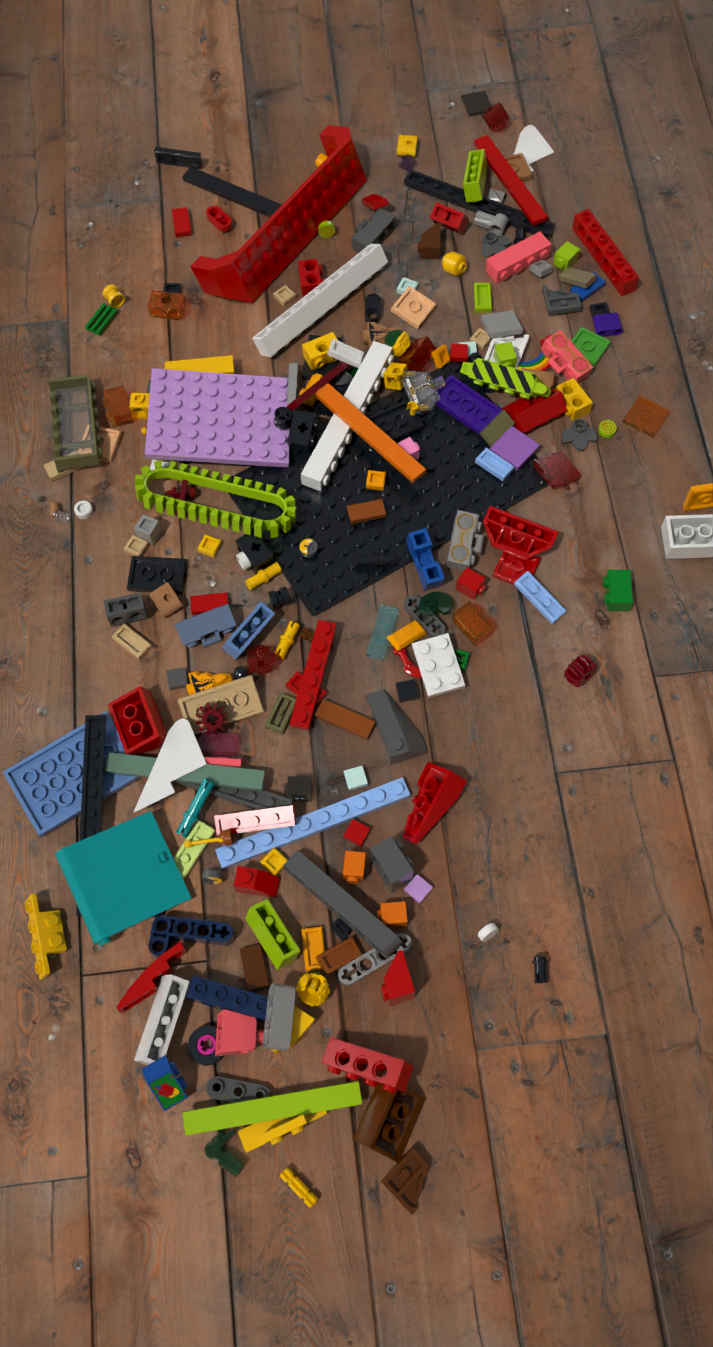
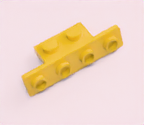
(46, 934)
(273, 1131)

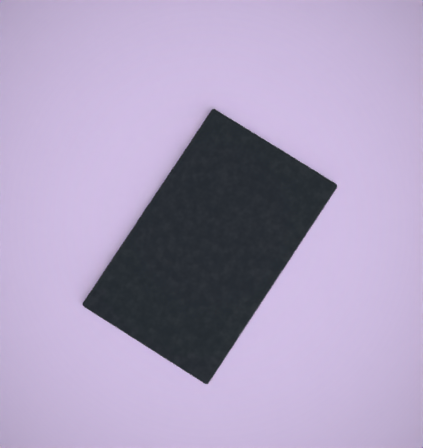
(430, 502)

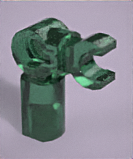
(226, 1160)

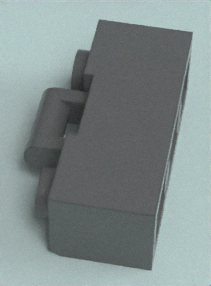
(373, 231)

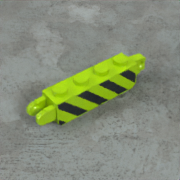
(505, 378)

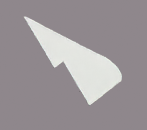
(532, 145)
(177, 757)

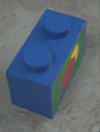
(165, 1083)

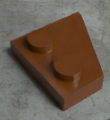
(406, 1179)

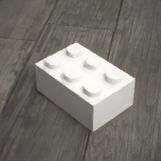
(688, 536)

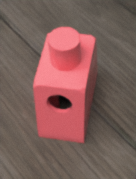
(236, 1033)

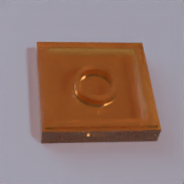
(646, 416)

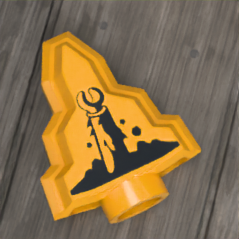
(205, 680)

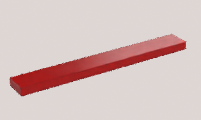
(511, 181)

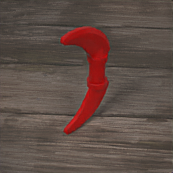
(409, 667)

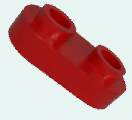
(219, 218)

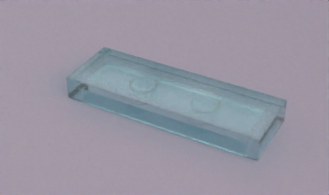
(383, 627)

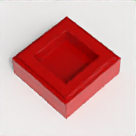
(459, 352)
(356, 833)

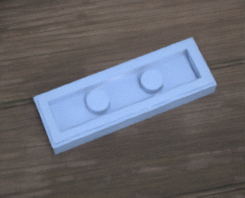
(540, 597)

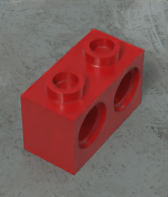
(449, 218)
(309, 275)

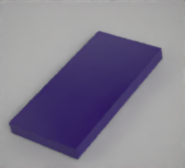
(466, 405)

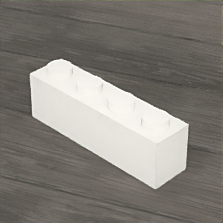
(162, 1019)

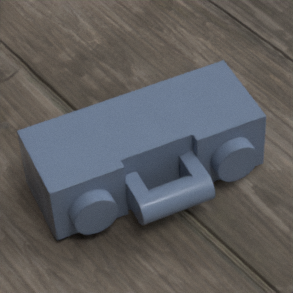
(213, 620)

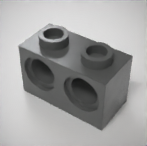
(125, 609)

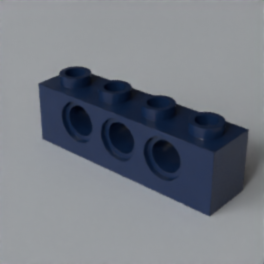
(227, 998)

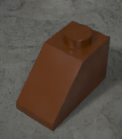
(430, 243)

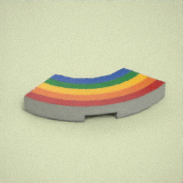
(539, 363)

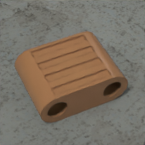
(166, 599)

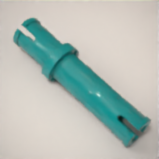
(195, 807)

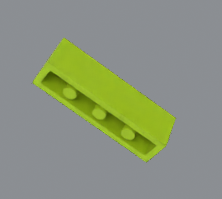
(475, 176)

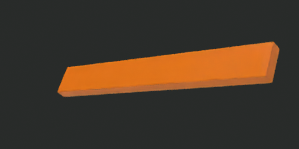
(370, 433)

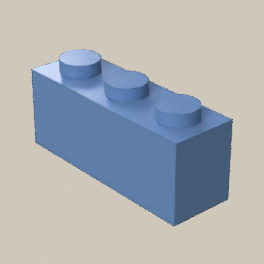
(248, 630)

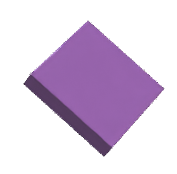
(515, 447)

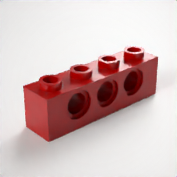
(397, 1070)

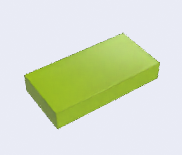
(482, 298)

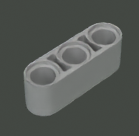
(279, 1017)

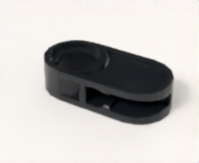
(373, 306)

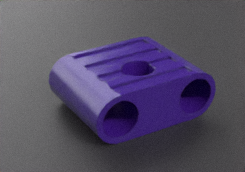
(607, 324)

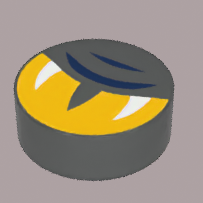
(308, 548)
(212, 877)

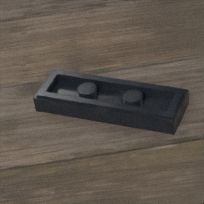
(178, 157)

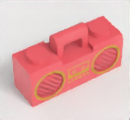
(566, 357)

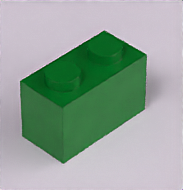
(618, 590)

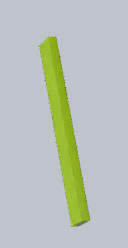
(271, 1108)

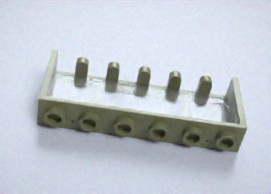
(74, 422)

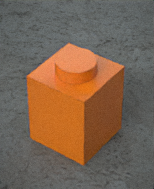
(354, 866)
(393, 914)

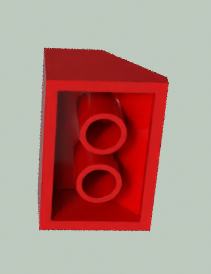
(536, 411)
(138, 721)

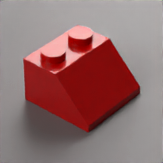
(397, 982)

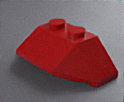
(517, 534)

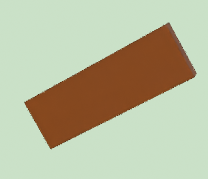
(345, 719)

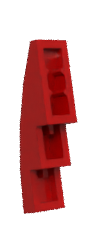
(145, 983)

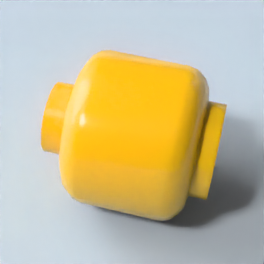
(454, 263)

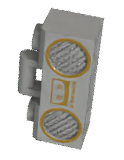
(460, 547)

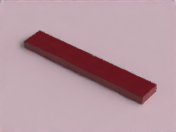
(319, 384)

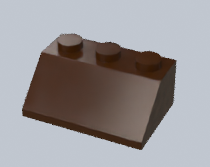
(389, 1121)

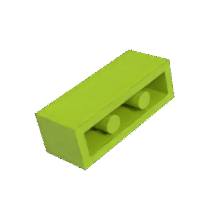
(272, 934)

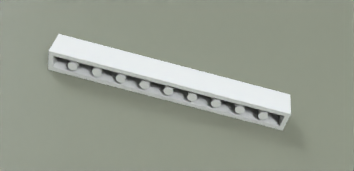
(320, 300)
(337, 433)

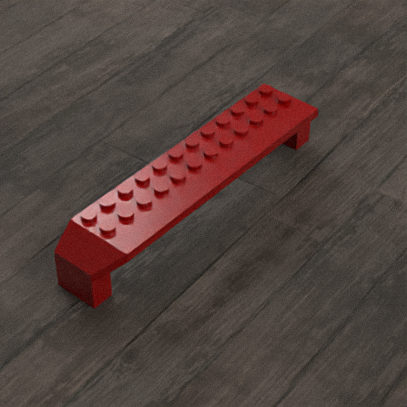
(296, 222)

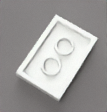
(438, 665)

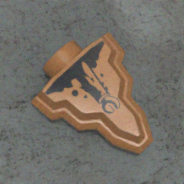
(375, 333)

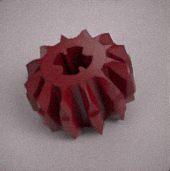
(580, 670)
(207, 723)

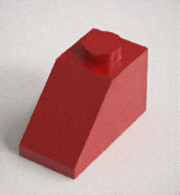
(256, 882)

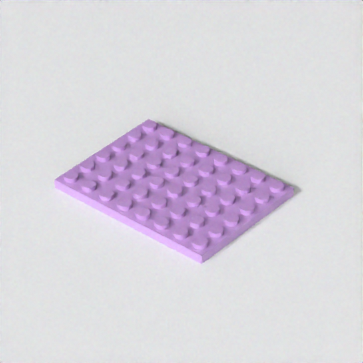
(216, 418)

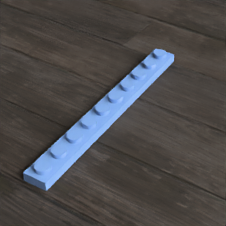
(313, 823)

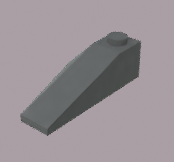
(397, 733)

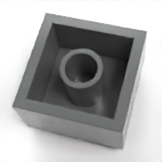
(392, 864)

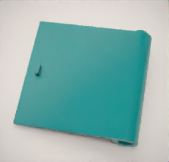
(121, 877)

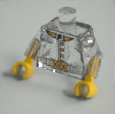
(420, 389)

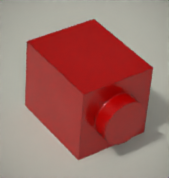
(471, 584)

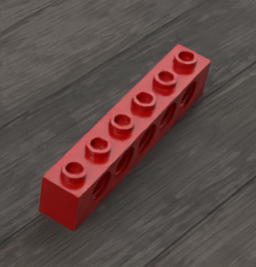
(605, 252)

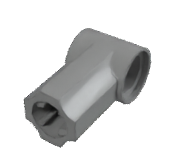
(494, 223)

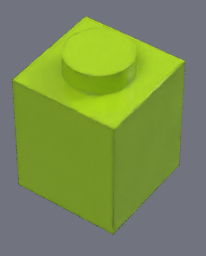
(566, 256)
(505, 354)

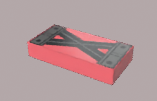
(223, 759)

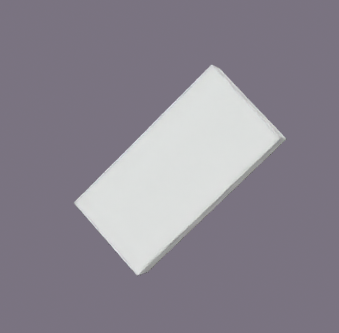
(345, 353)

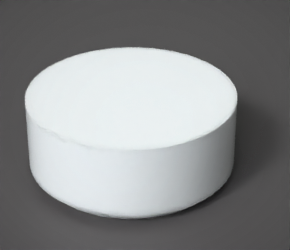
(83, 509)
(243, 560)
(487, 932)

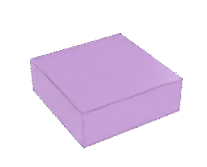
(418, 889)

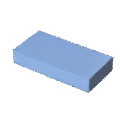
(494, 464)

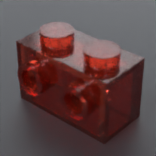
(417, 354)

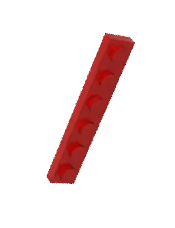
(313, 675)

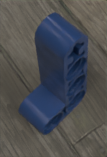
(192, 935)

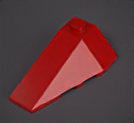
(436, 794)

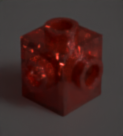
(496, 117)
(260, 659)

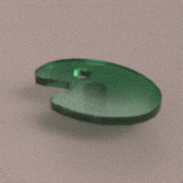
(438, 602)

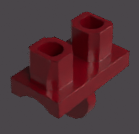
(184, 492)

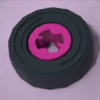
(195, 1046)

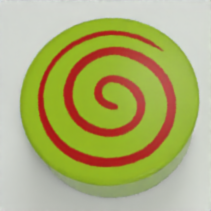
(326, 229)
(607, 429)

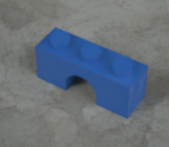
(420, 550)

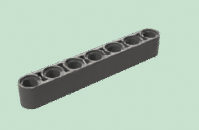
(342, 904)

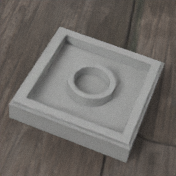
(501, 324)

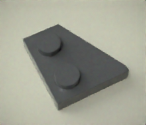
(560, 301)

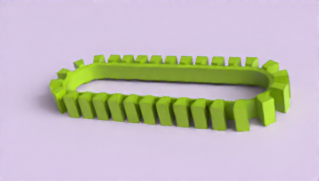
(149, 498)

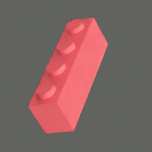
(518, 257)

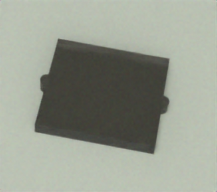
(476, 103)

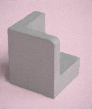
(148, 529)

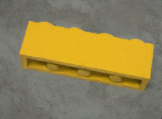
(218, 364)

